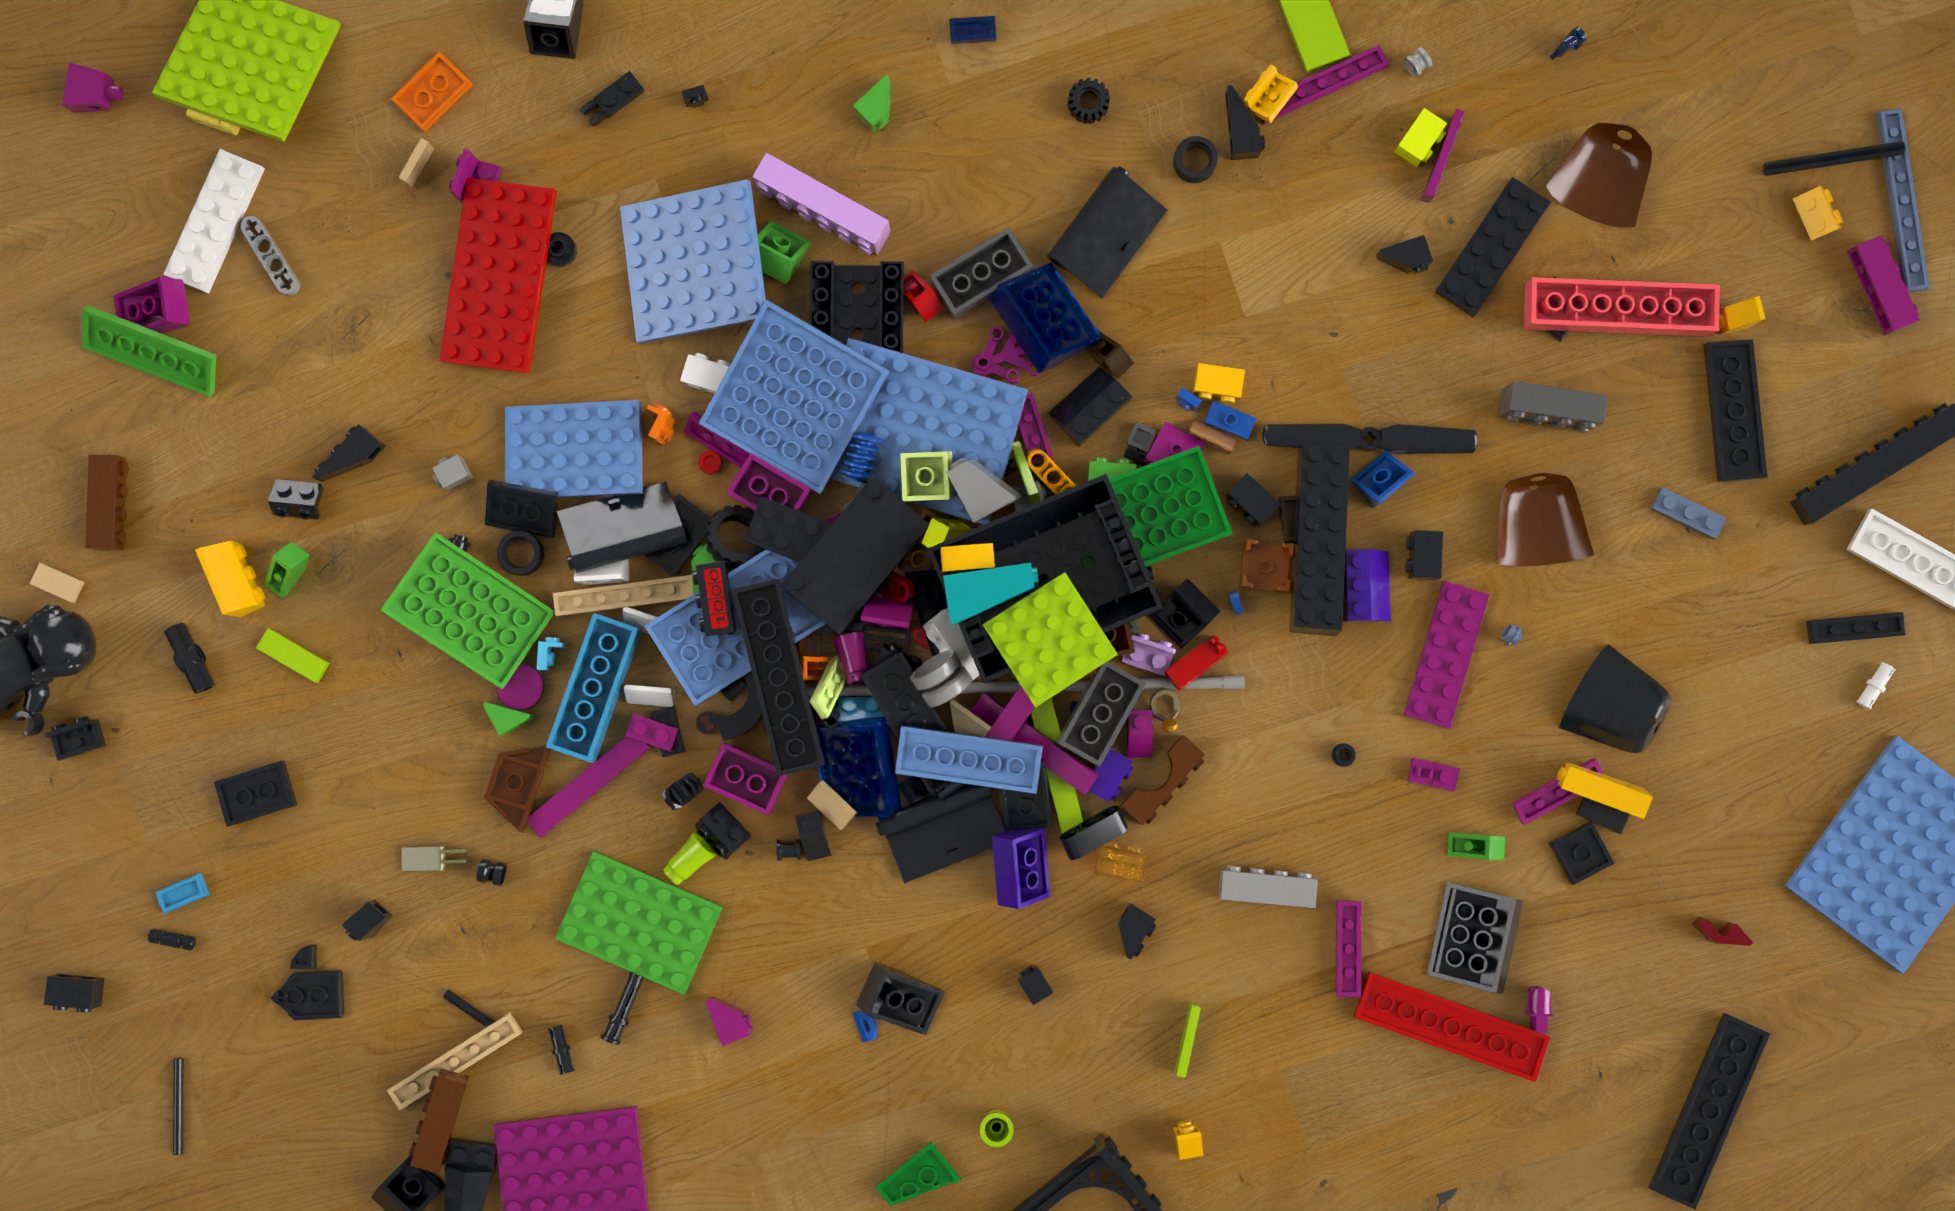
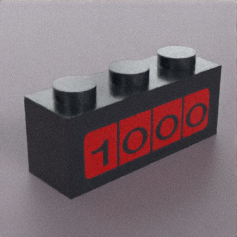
(714, 599)

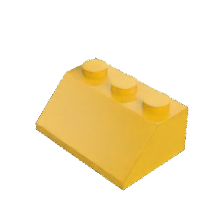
(231, 578)

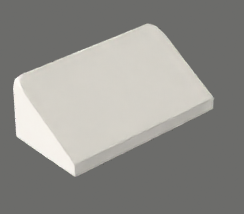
(636, 618)
(649, 695)

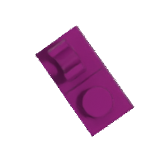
(1433, 774)

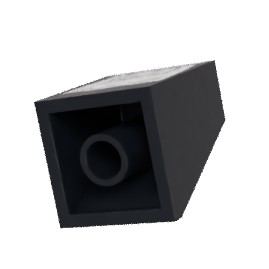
(553, 27)

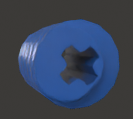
(861, 456)

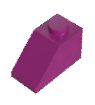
(1139, 734)
(729, 1021)

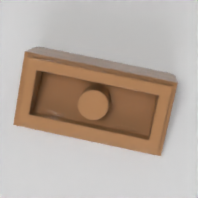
(1212, 436)

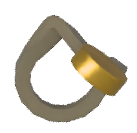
(1170, 723)

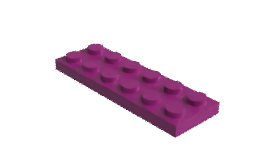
(1446, 655)

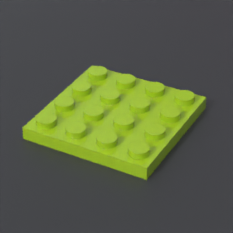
(1050, 639)

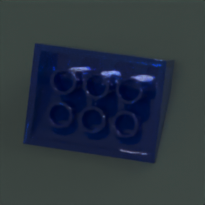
(1044, 317)
(861, 765)

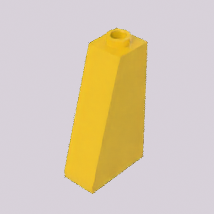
(1605, 789)

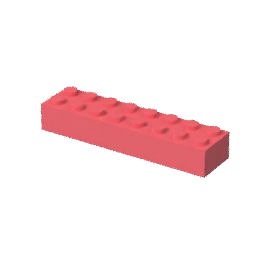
(1621, 307)

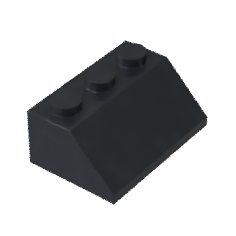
(1090, 406)

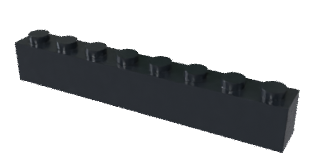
(1875, 466)

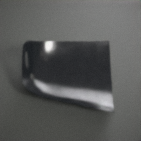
(1617, 704)

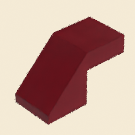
(1729, 934)

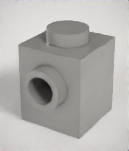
(451, 472)

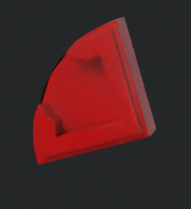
(920, 638)

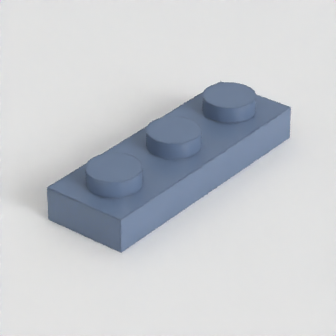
(1688, 513)

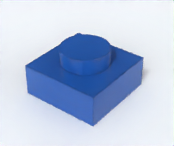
(1187, 400)

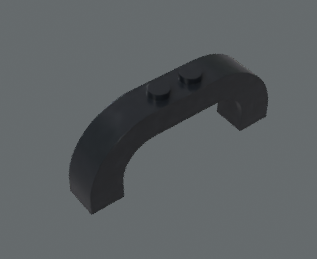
(744, 719)

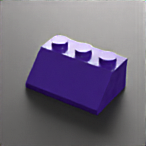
(1366, 586)
(1021, 867)

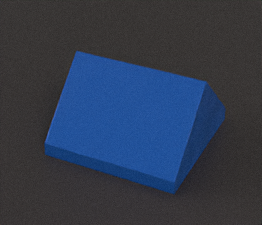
(1381, 478)

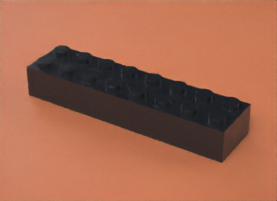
(1319, 540)
(778, 677)

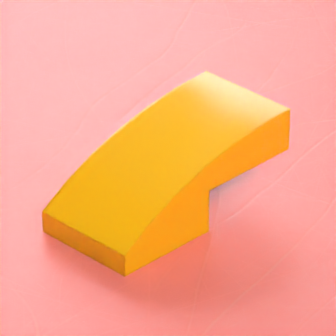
(967, 557)

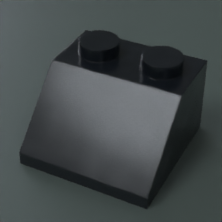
(1185, 613)
(408, 1189)

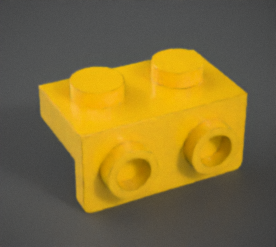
(1269, 94)
(1817, 212)

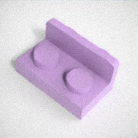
(1149, 654)

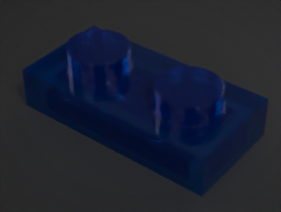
(972, 29)

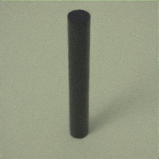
(467, 1008)

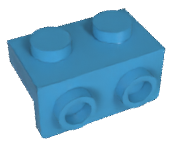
(857, 708)

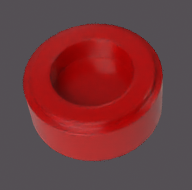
(710, 462)

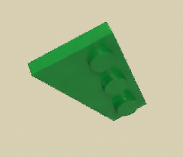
(919, 1174)

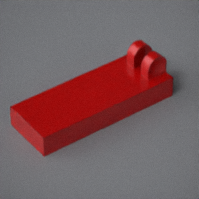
(1196, 662)

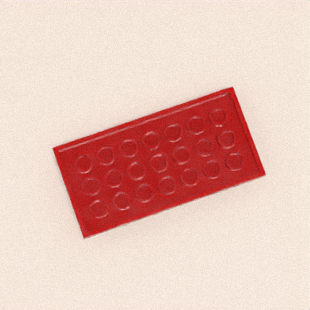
(498, 275)

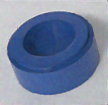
(1235, 602)

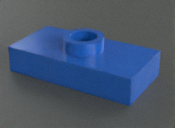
(1230, 420)

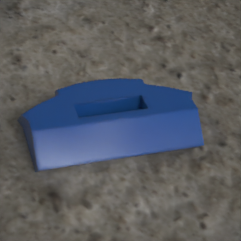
(866, 1026)

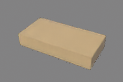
(416, 162)
(57, 582)
(831, 805)

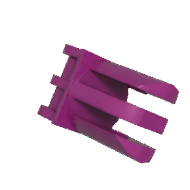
(1539, 1008)

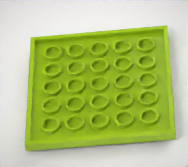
(247, 63)

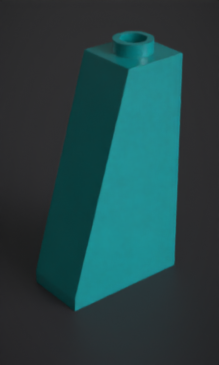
(983, 589)

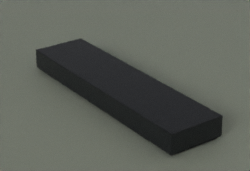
(1856, 628)

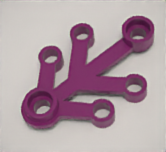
(1009, 354)

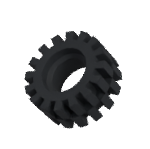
(1088, 87)

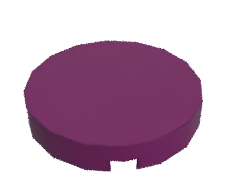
(523, 688)

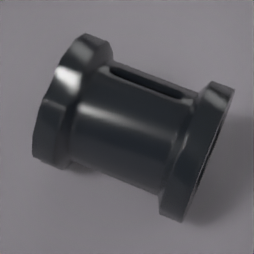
(788, 849)

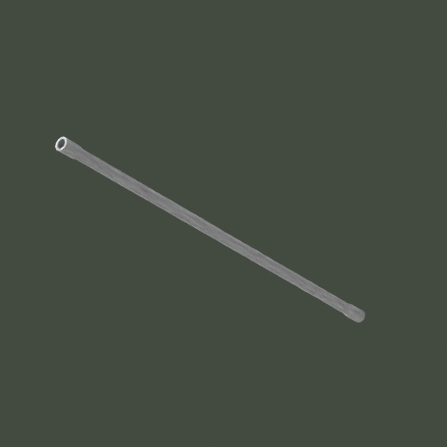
(1225, 682)

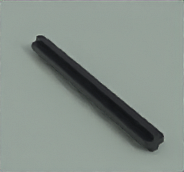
(1834, 158)

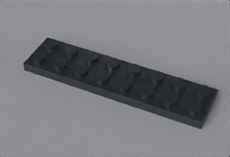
(1709, 1111)

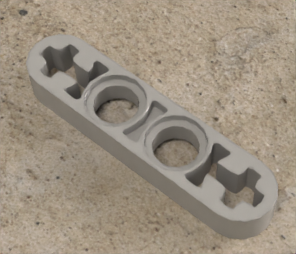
(271, 255)

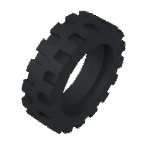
(714, 545)

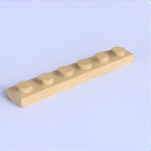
(623, 595)
(456, 1059)

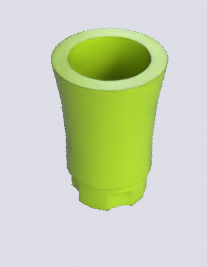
(689, 858)
(996, 1136)

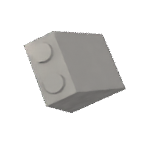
(980, 489)

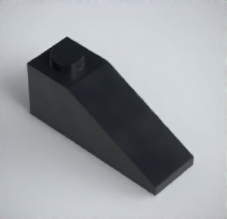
(1242, 128)

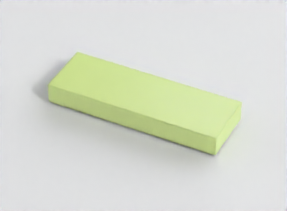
(828, 688)

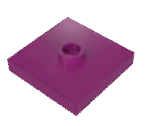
(1171, 442)

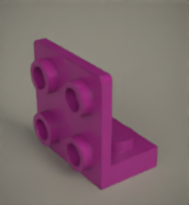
(470, 167)

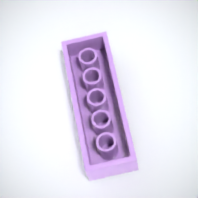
(821, 204)

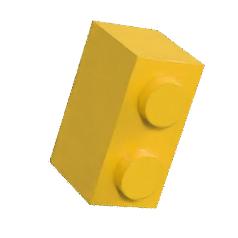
(1218, 383)

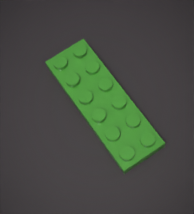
(148, 351)

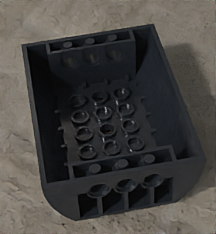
(1054, 540)

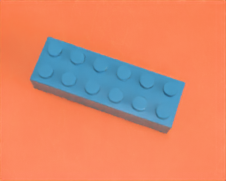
(594, 688)

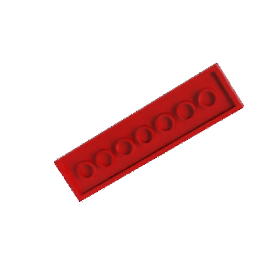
(1452, 1026)

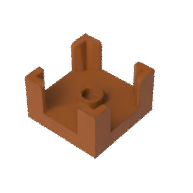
(1265, 566)

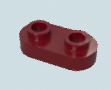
(897, 588)

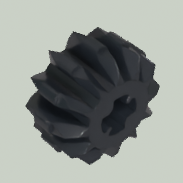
(682, 791)

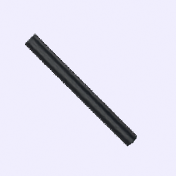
(178, 1106)

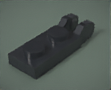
(613, 98)

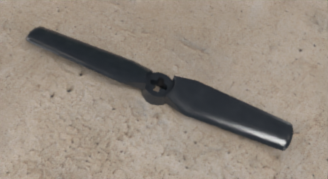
(1394, 439)

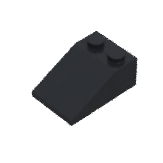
(899, 998)

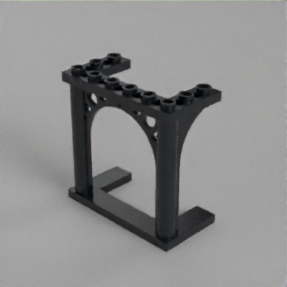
(1101, 1154)

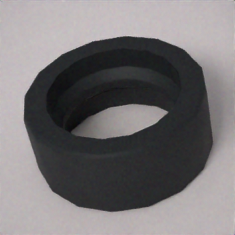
(1195, 141)
(508, 540)

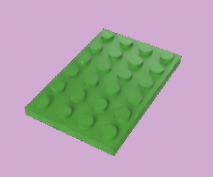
(467, 611)
(639, 922)

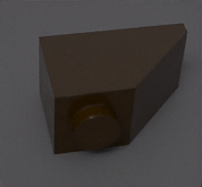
(1110, 356)

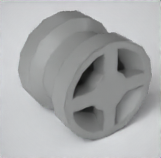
(1417, 62)

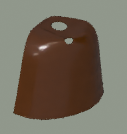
(1602, 180)
(1541, 523)

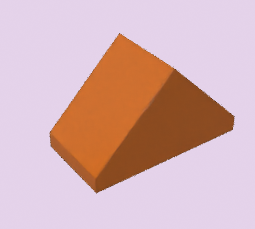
(814, 667)

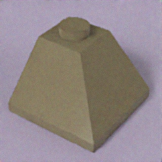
(967, 722)

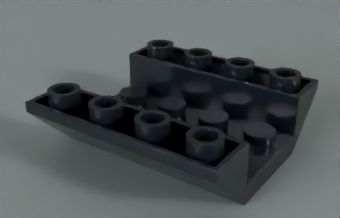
(875, 311)

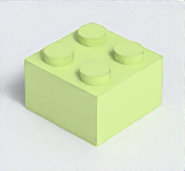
(926, 476)

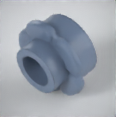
(1511, 634)

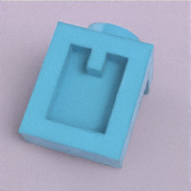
(545, 656)

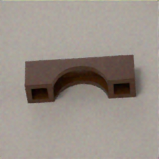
(1183, 758)

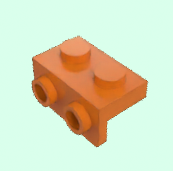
(662, 429)

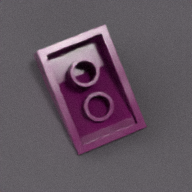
(155, 305)
(888, 613)

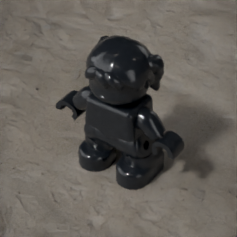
(34, 652)

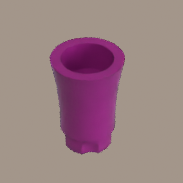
(852, 656)

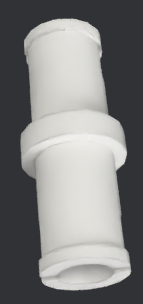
(1875, 685)

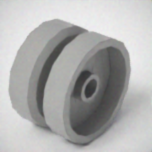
(941, 678)

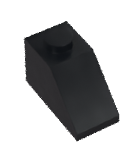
(1407, 255)
(813, 835)

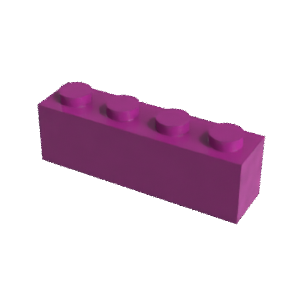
(1883, 285)

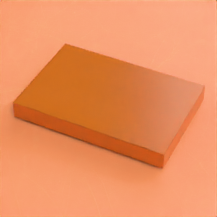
(431, 91)

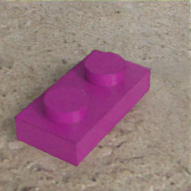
(652, 732)

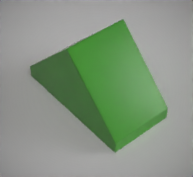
(505, 718)

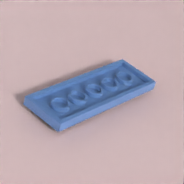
(969, 759)

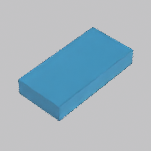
(182, 893)

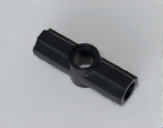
(189, 658)

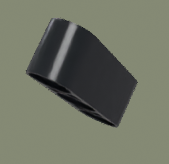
(1094, 832)

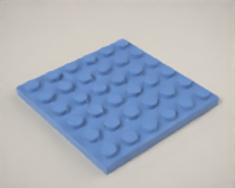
(693, 261)
(794, 396)

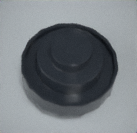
(561, 250)

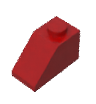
(921, 296)

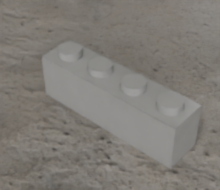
(1268, 888)

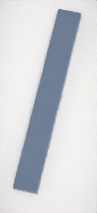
(1903, 203)

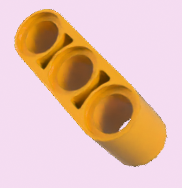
(1047, 466)

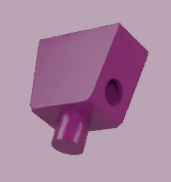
(89, 90)

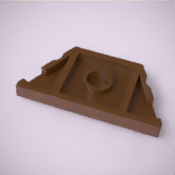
(516, 783)

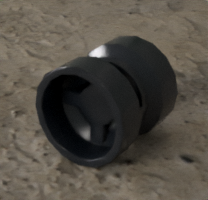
(491, 872)

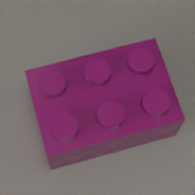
(761, 479)
(745, 779)

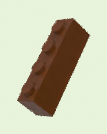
(106, 502)
(439, 1120)

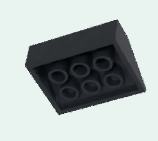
(1475, 938)

